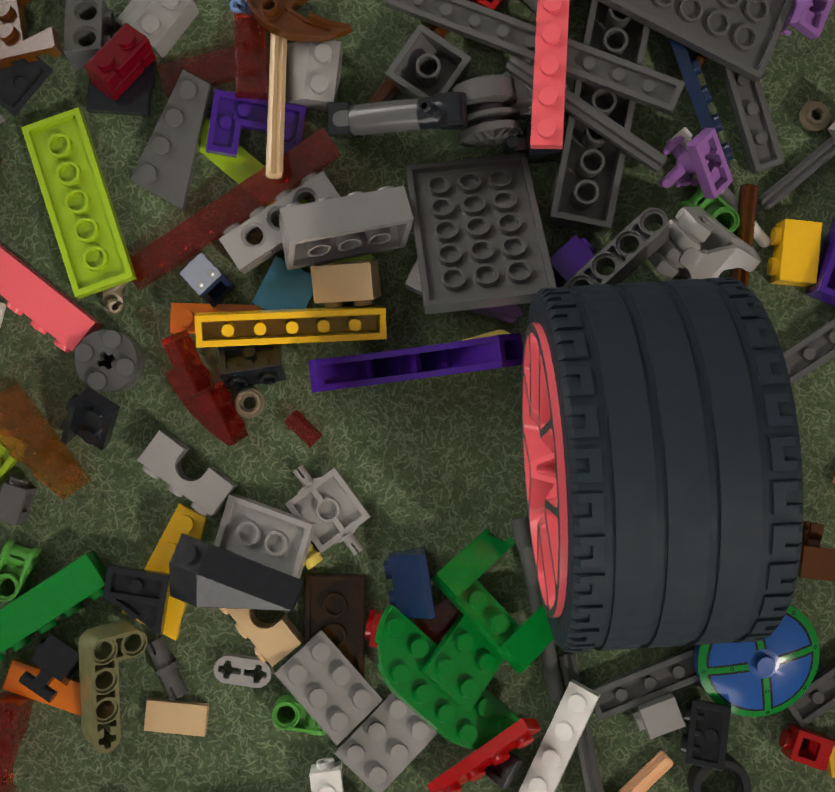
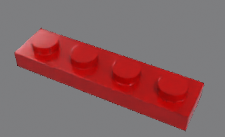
(493, 752)

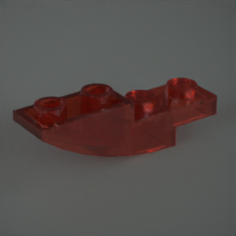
(206, 402)

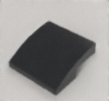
(134, 101)

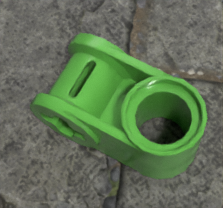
(714, 207)
(18, 565)
(300, 721)

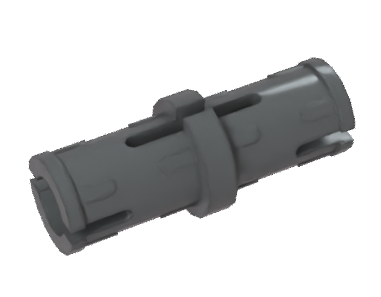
(166, 668)

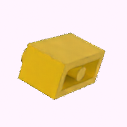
(795, 252)

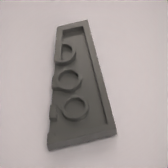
(173, 146)

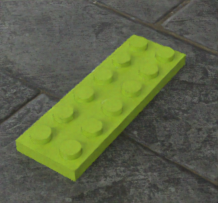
(78, 203)

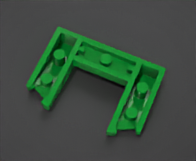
(459, 582)

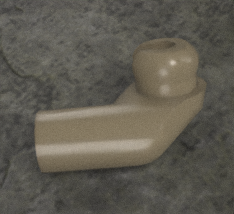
(113, 299)

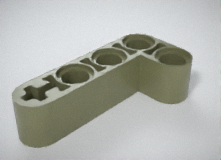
(102, 724)

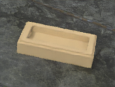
(176, 717)

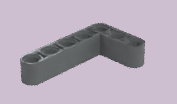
(613, 254)

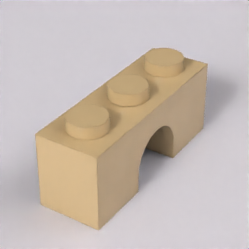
(271, 640)

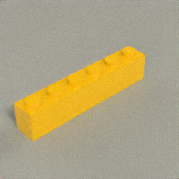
(290, 326)

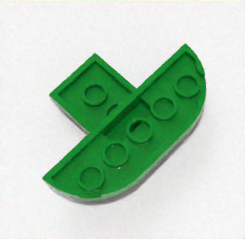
(444, 680)

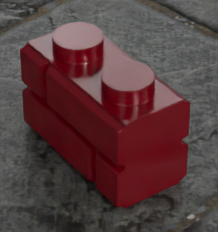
(120, 61)

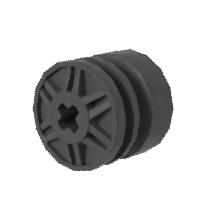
(489, 111)

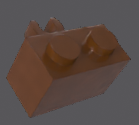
(816, 559)

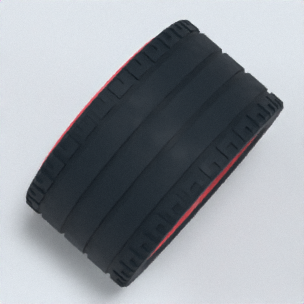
(660, 464)

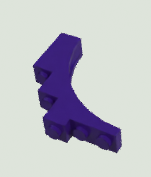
(416, 362)

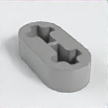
(242, 678)

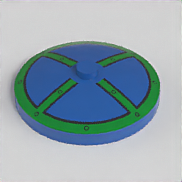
(763, 674)

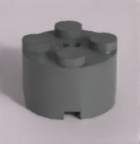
(94, 353)

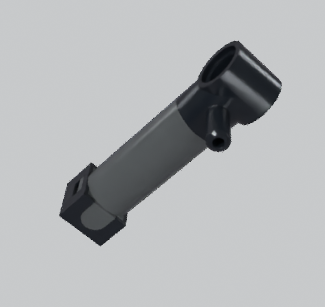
(442, 112)

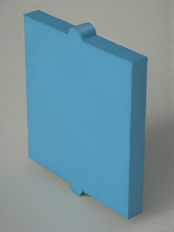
(284, 288)

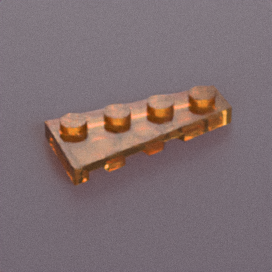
(37, 445)

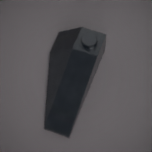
(221, 579)

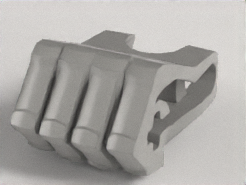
(701, 247)

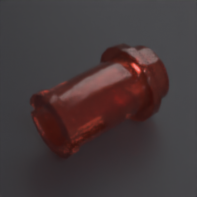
(303, 428)

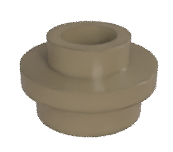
(808, 122)
(239, 403)

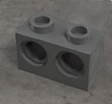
(86, 29)

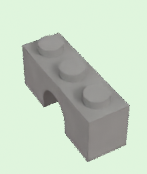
(164, 460)

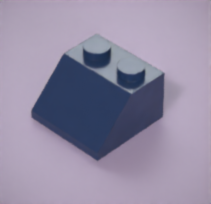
(411, 583)

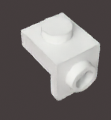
(326, 776)

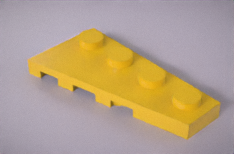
(184, 521)

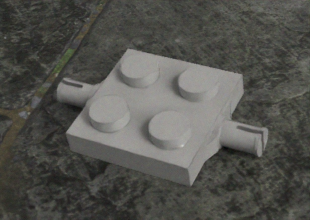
(332, 506)

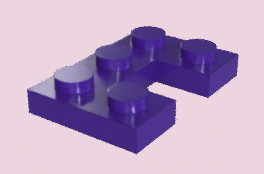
(233, 113)

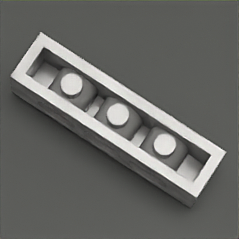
(262, 219)

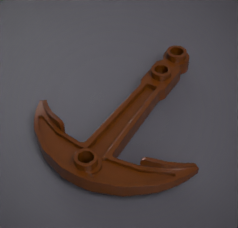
(282, 20)

